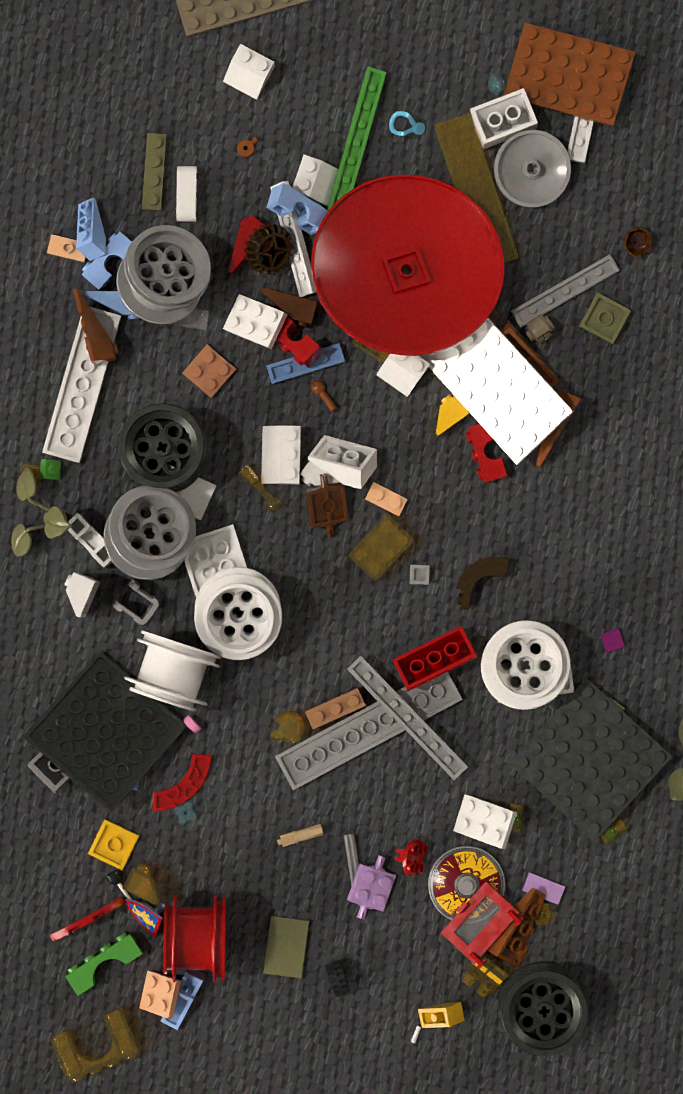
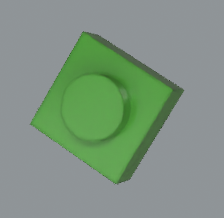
(50, 469)

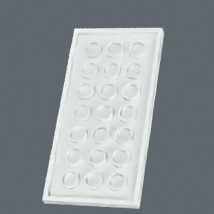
(500, 390)

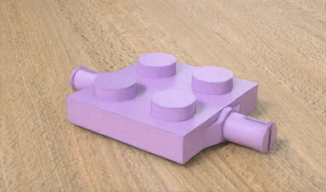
(371, 887)

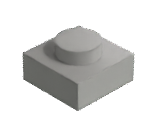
(419, 574)

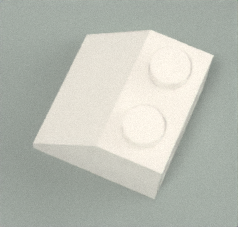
(248, 71)
(315, 179)
(403, 372)

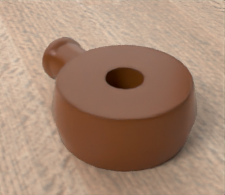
(246, 143)

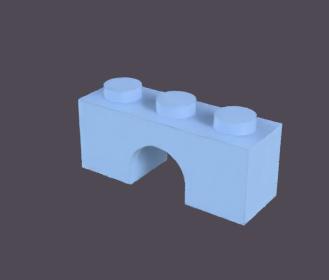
(285, 199)
(96, 271)

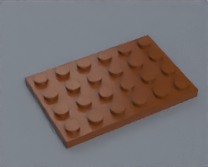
(570, 74)

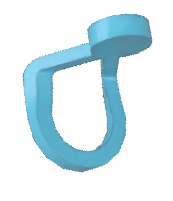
(418, 128)

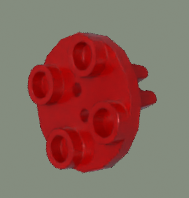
(413, 857)

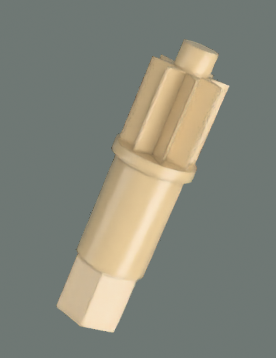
(300, 835)

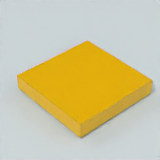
(113, 844)

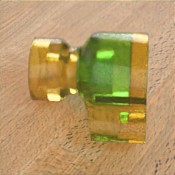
(517, 825)
(611, 832)

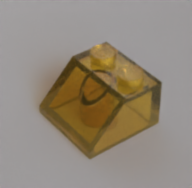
(143, 884)

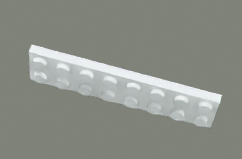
(78, 394)

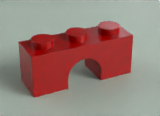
(305, 350)
(488, 468)

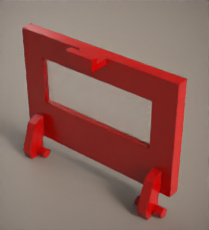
(480, 923)

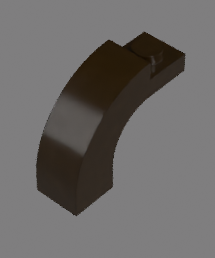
(484, 567)

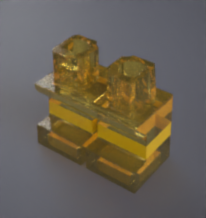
(488, 980)

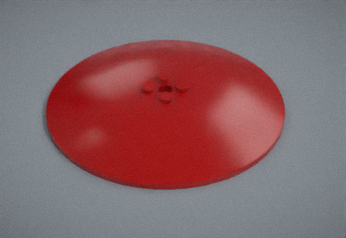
(415, 226)

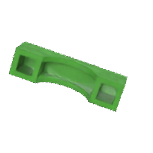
(83, 976)

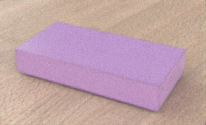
(552, 890)

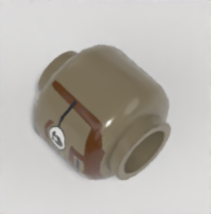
(540, 329)

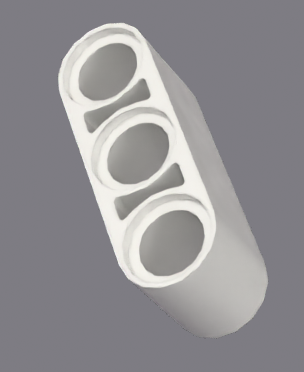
(186, 193)

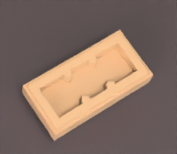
(64, 248)

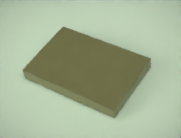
(286, 946)

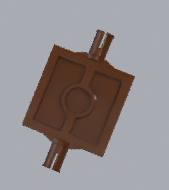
(327, 505)

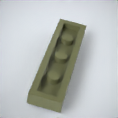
(154, 172)

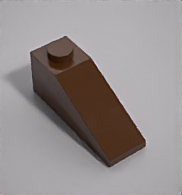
(297, 308)

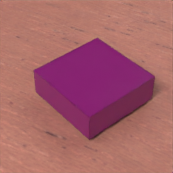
(612, 640)

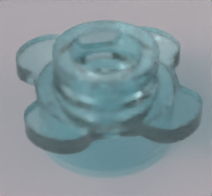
(496, 84)
(180, 812)

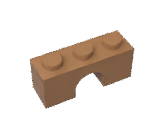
(335, 708)

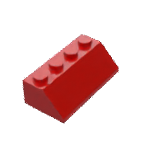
(434, 658)

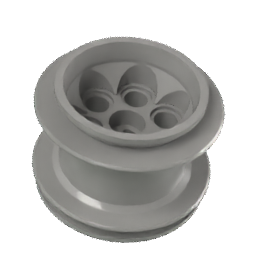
(174, 252)
(157, 503)

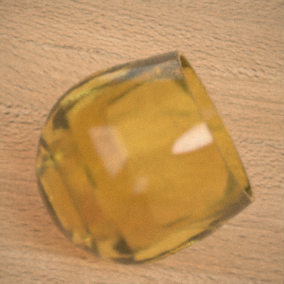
(290, 727)

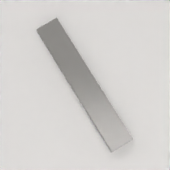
(565, 290)

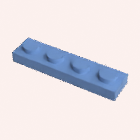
(290, 369)

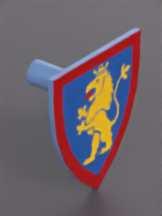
(146, 915)

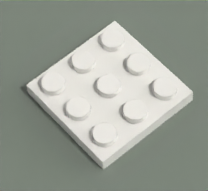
(212, 554)

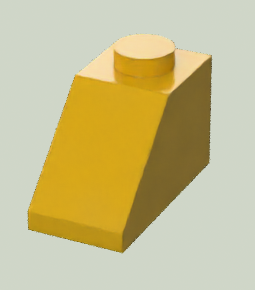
(449, 413)
(441, 1015)

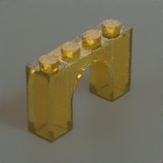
(76, 1064)

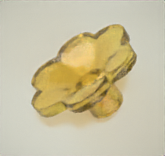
(544, 916)

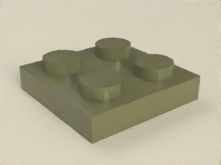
(604, 318)

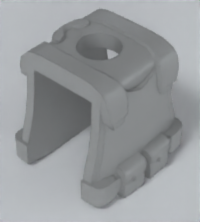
(147, 614)

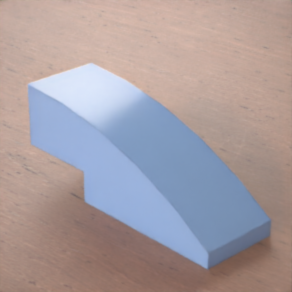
(188, 988)

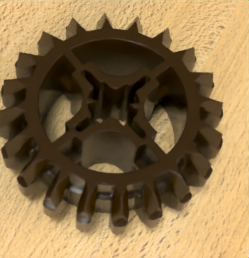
(264, 243)

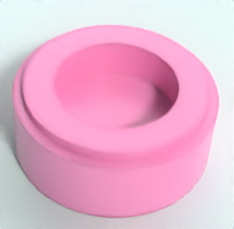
(189, 721)

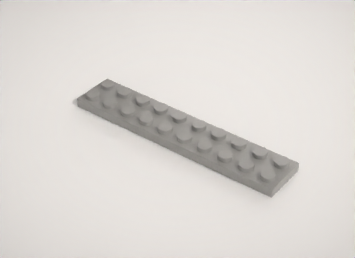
(362, 732)

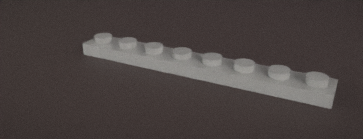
(407, 718)

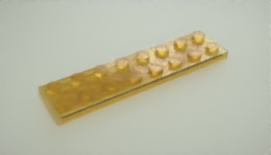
(472, 176)

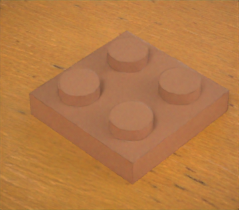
(209, 371)

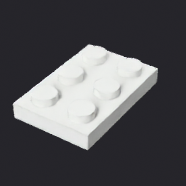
(255, 321)
(485, 821)

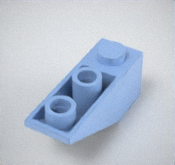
(90, 231)

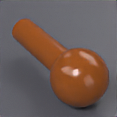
(319, 388)

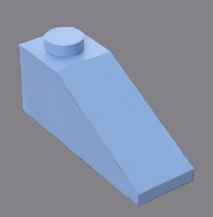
(111, 300)

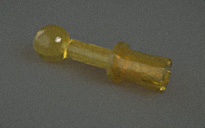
(273, 503)

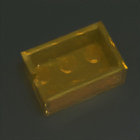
(380, 547)

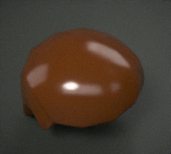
(637, 235)

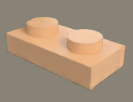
(386, 499)

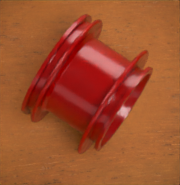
(195, 938)

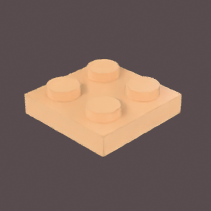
(160, 994)

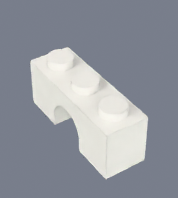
(89, 538)

